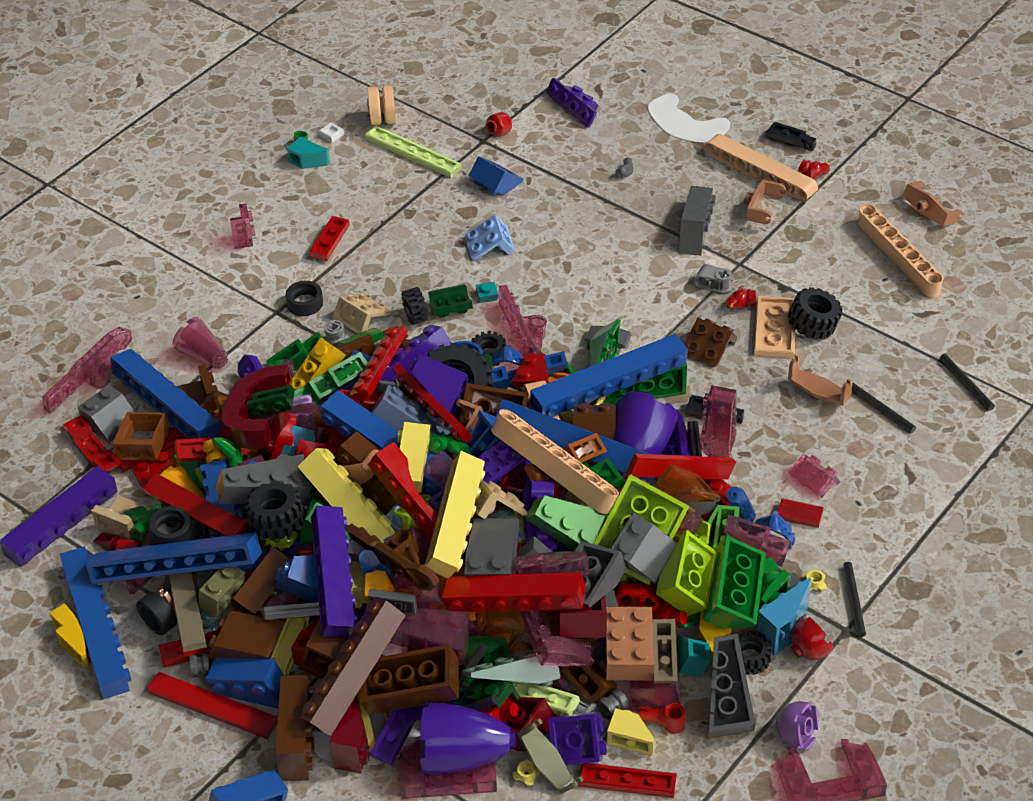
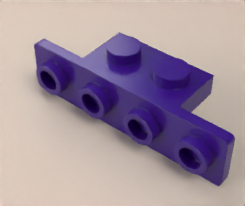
(574, 101)

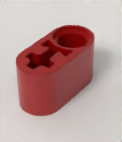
(634, 590)

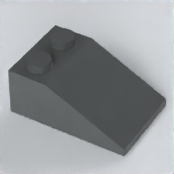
(492, 547)
(644, 547)
(605, 570)

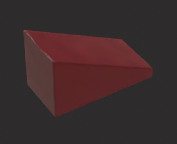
(107, 541)

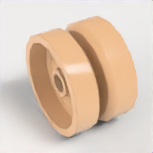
(381, 105)

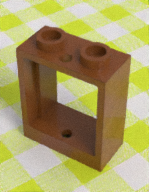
(141, 449)

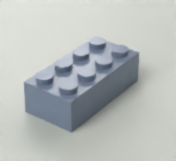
(397, 408)

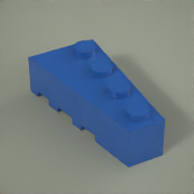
(211, 474)

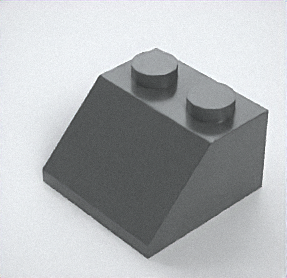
(105, 412)

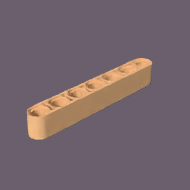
(760, 166)
(900, 251)
(555, 461)

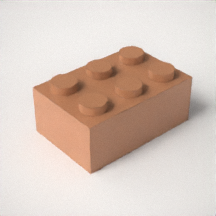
(629, 644)

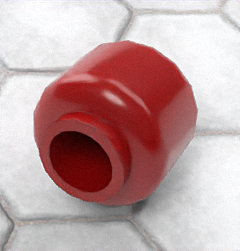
(498, 124)

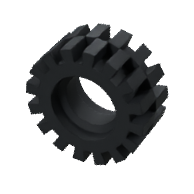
(414, 305)
(490, 341)
(759, 644)

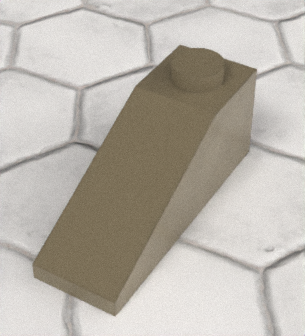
(664, 651)

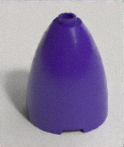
(644, 422)
(461, 738)

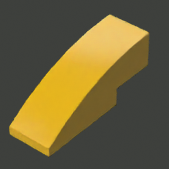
(70, 634)

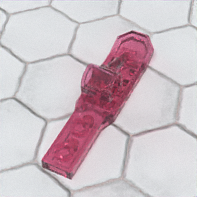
(526, 330)
(90, 368)

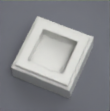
(331, 132)

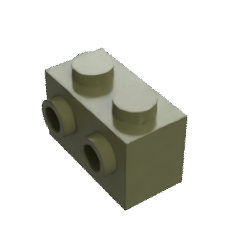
(221, 589)

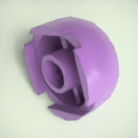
(797, 724)

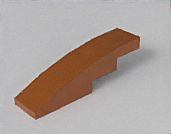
(582, 450)

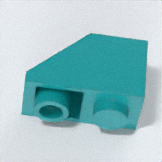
(307, 154)
(692, 656)

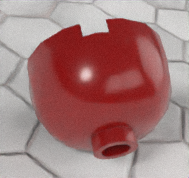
(809, 639)

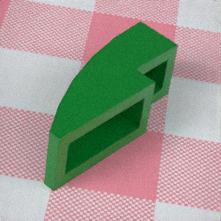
(296, 350)

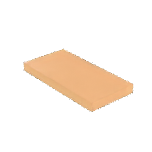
(773, 332)

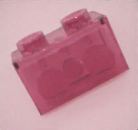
(241, 228)
(813, 475)

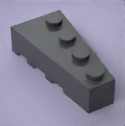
(696, 219)
(239, 481)
(730, 696)

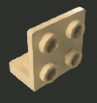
(357, 311)
(490, 494)
(112, 518)

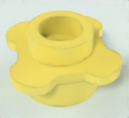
(817, 579)
(526, 767)

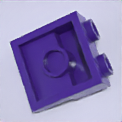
(578, 737)

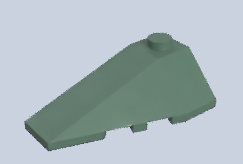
(520, 667)

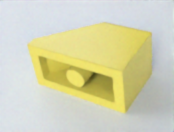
(630, 733)

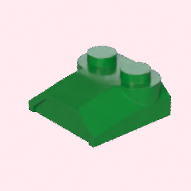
(773, 585)

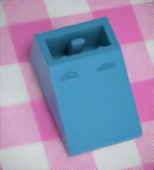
(779, 616)

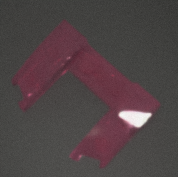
(553, 649)
(864, 783)
(417, 785)

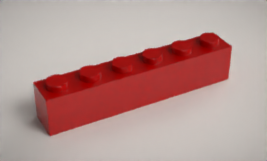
(515, 592)

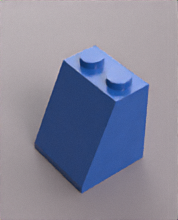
(298, 578)

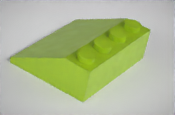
(648, 503)

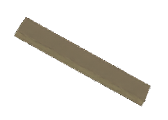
(187, 611)

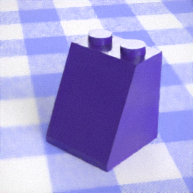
(440, 380)

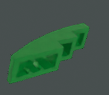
(333, 378)

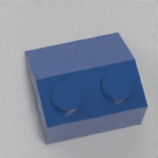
(493, 176)

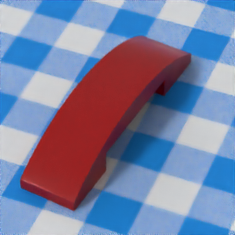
(90, 445)

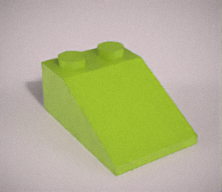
(688, 575)

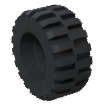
(467, 359)

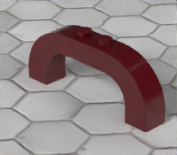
(240, 430)

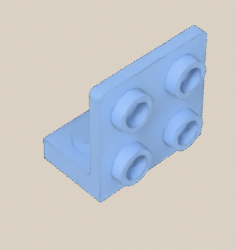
(487, 236)

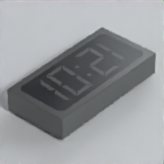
(404, 602)

